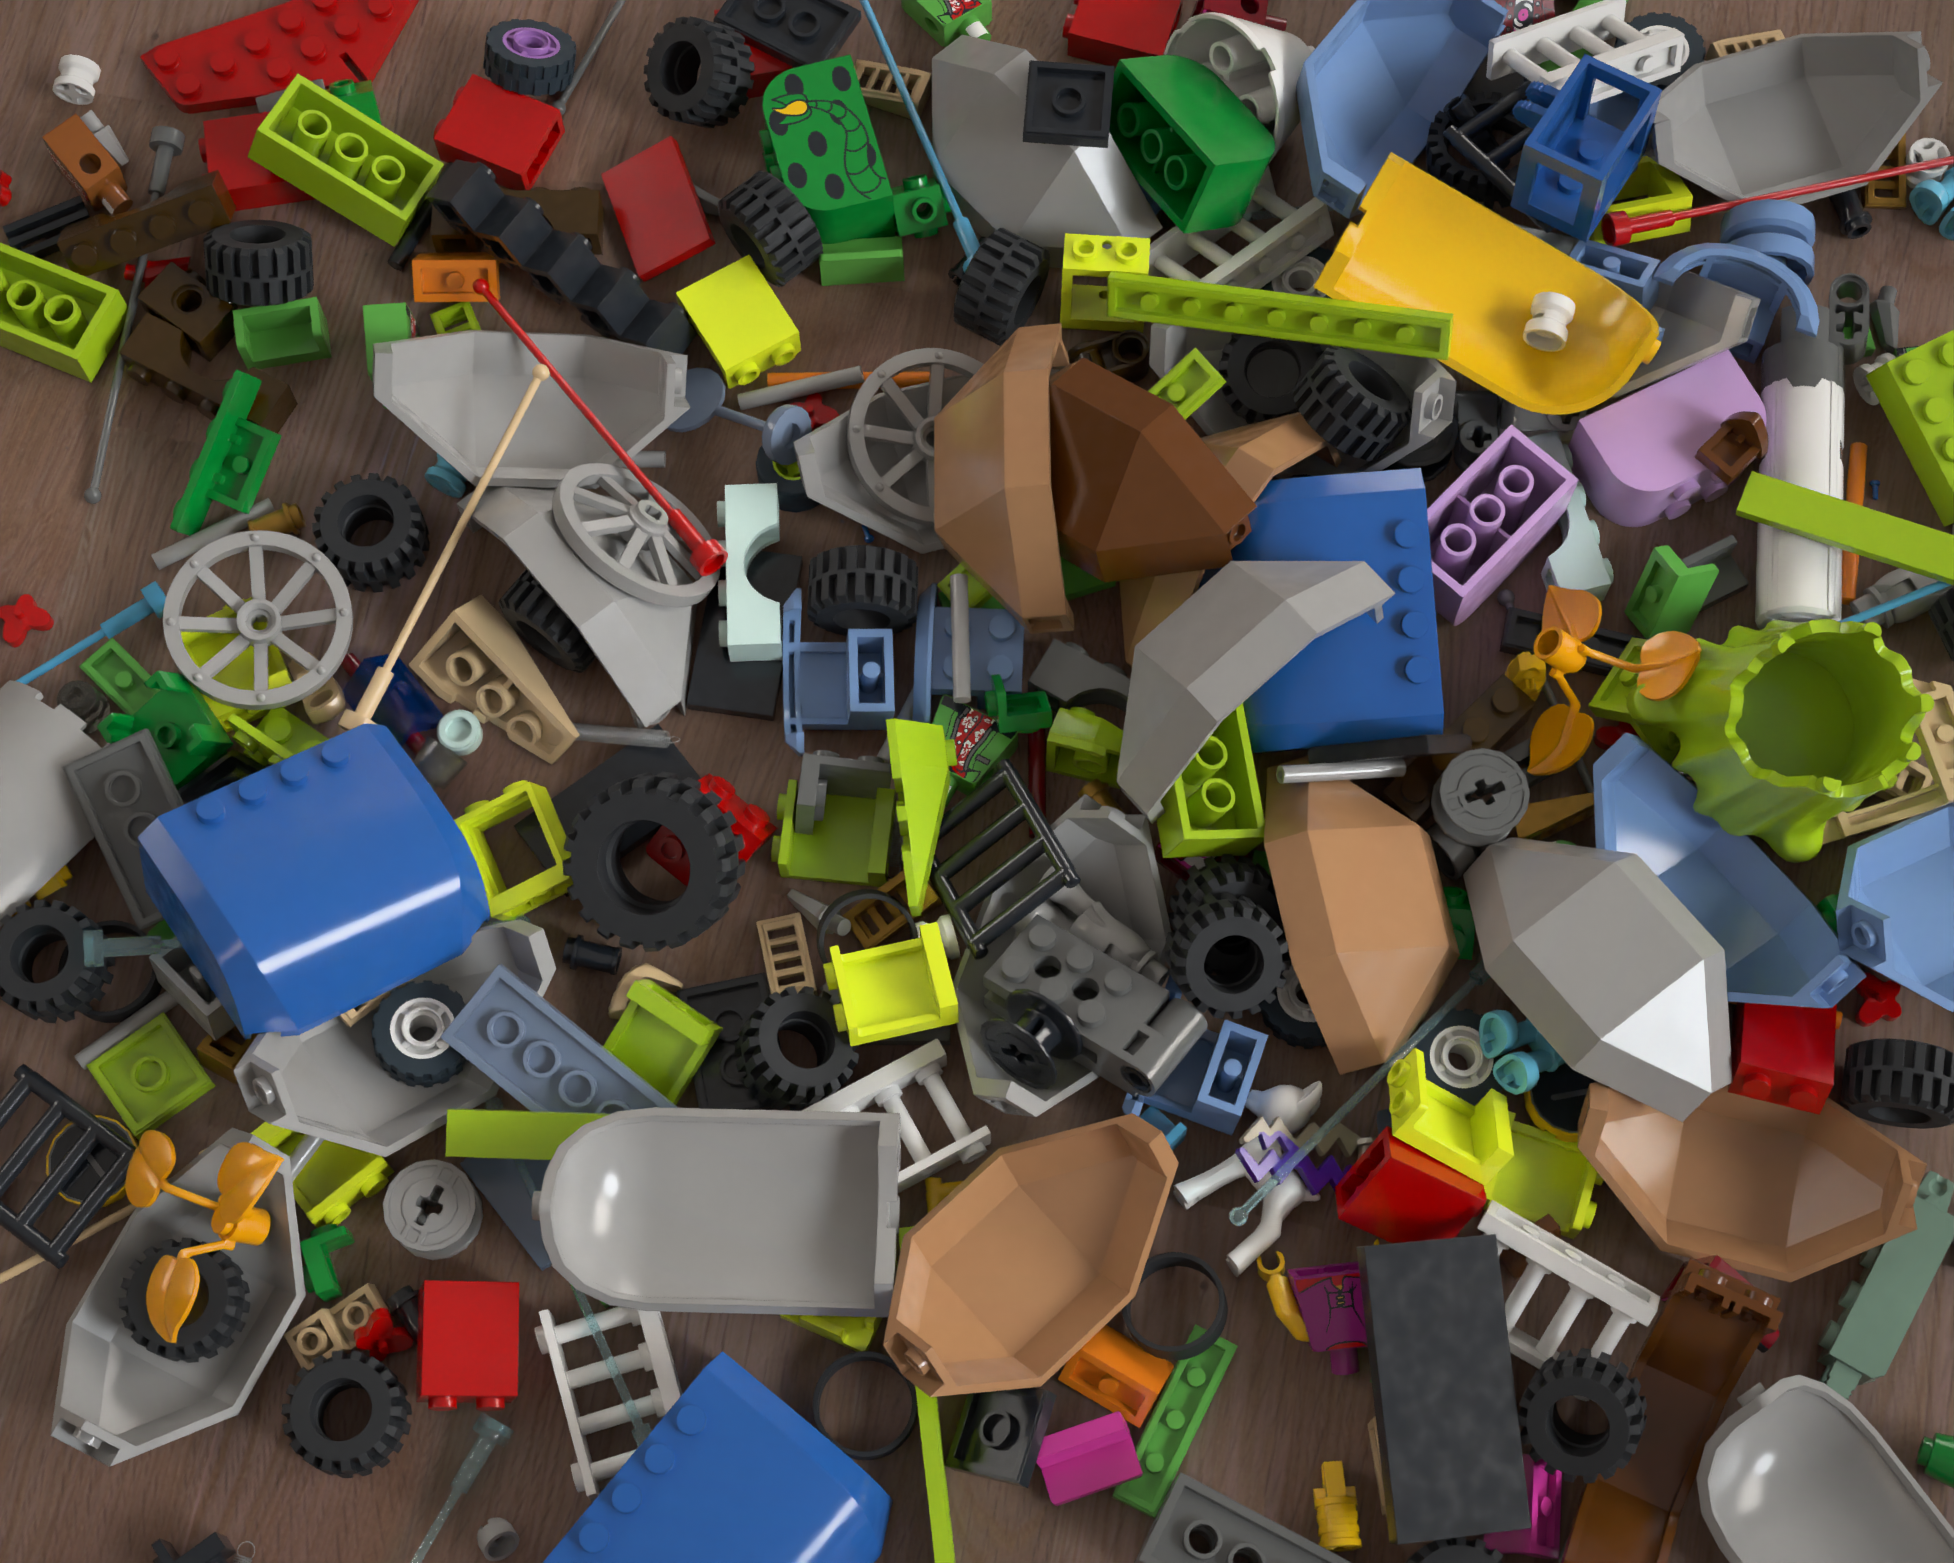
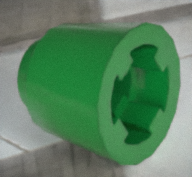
(1938, 1458)

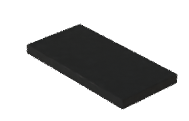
(1443, 1389)

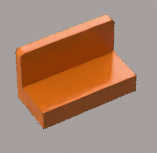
(451, 276)
(1117, 1374)

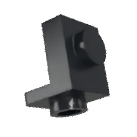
(213, 1549)

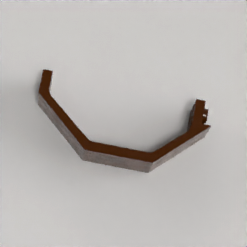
(1687, 1377)

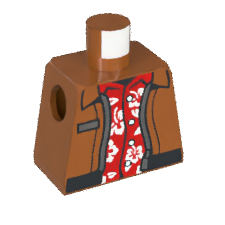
(87, 166)

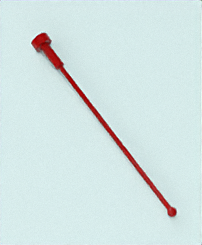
(1618, 227)
(706, 555)

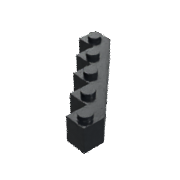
(557, 260)

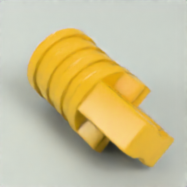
(1527, 673)
(1336, 1510)

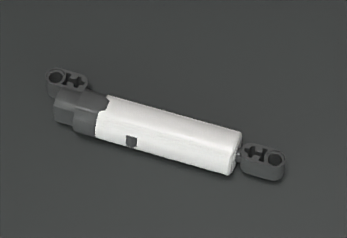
(1805, 447)

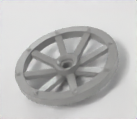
(857, 431)
(639, 523)
(261, 611)

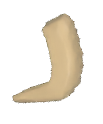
(323, 703)
(639, 972)

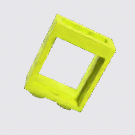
(1664, 192)
(1084, 256)
(537, 890)

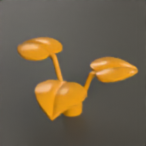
(1572, 618)
(235, 1219)

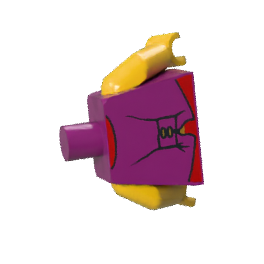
(1321, 1308)

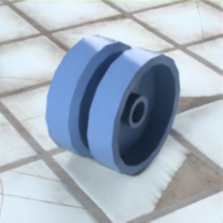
(1775, 229)

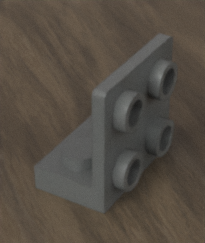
(829, 774)

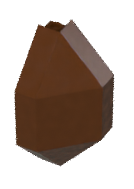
(1136, 482)

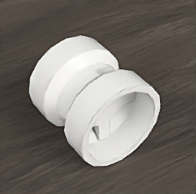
(1548, 325)

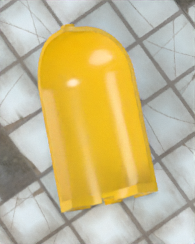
(1451, 255)

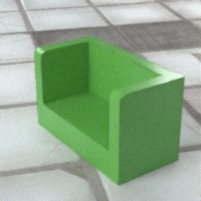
(282, 333)

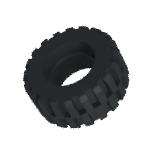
(607, 891)

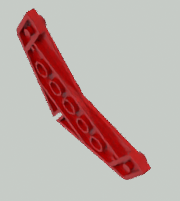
(268, 48)

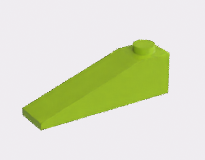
(1084, 746)
(922, 779)

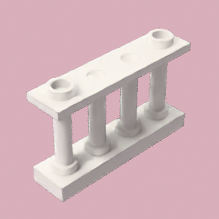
(1585, 28)
(1259, 261)
(885, 1089)
(1586, 1279)
(651, 1355)

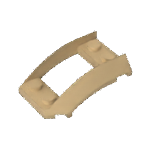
(1937, 744)

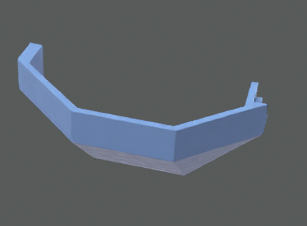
(1382, 83)
(1900, 904)
(1770, 930)

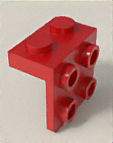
(751, 823)

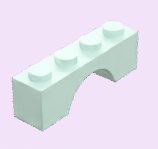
(1578, 559)
(752, 620)

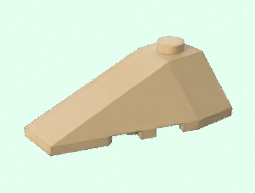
(489, 671)

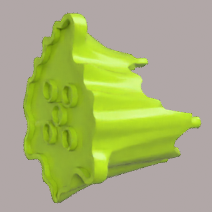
(1791, 727)

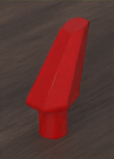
(154, 268)

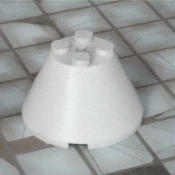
(1253, 61)

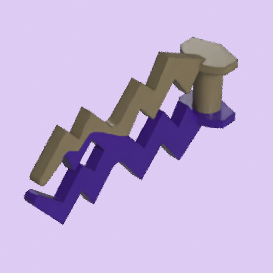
(1313, 1178)

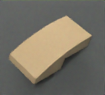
(334, 1327)

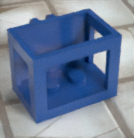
(1572, 160)

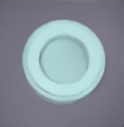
(460, 732)

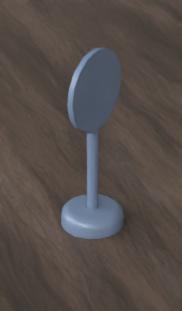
(706, 395)

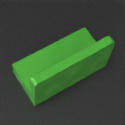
(862, 261)
(1669, 593)

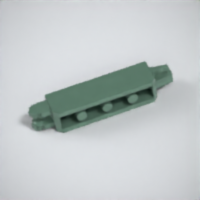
(1887, 1293)

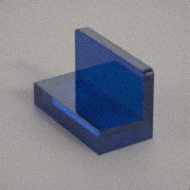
(404, 705)

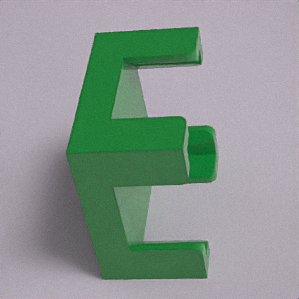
(180, 726)

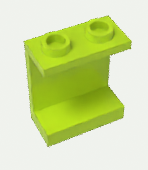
(844, 847)

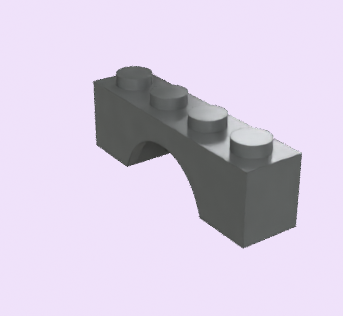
(1078, 680)

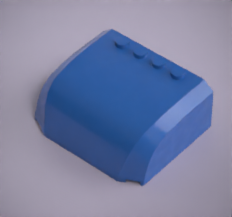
(1362, 675)
(315, 882)
(732, 1483)

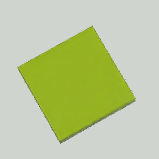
(151, 1075)

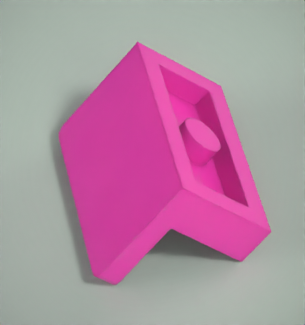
(1088, 1458)
(1545, 1515)

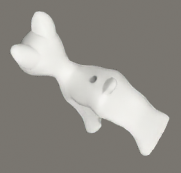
(1294, 1109)

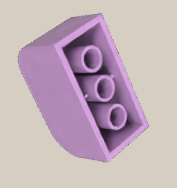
(1642, 449)
(1493, 521)

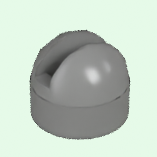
(497, 1549)

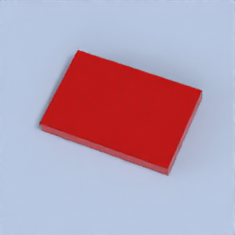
(658, 209)

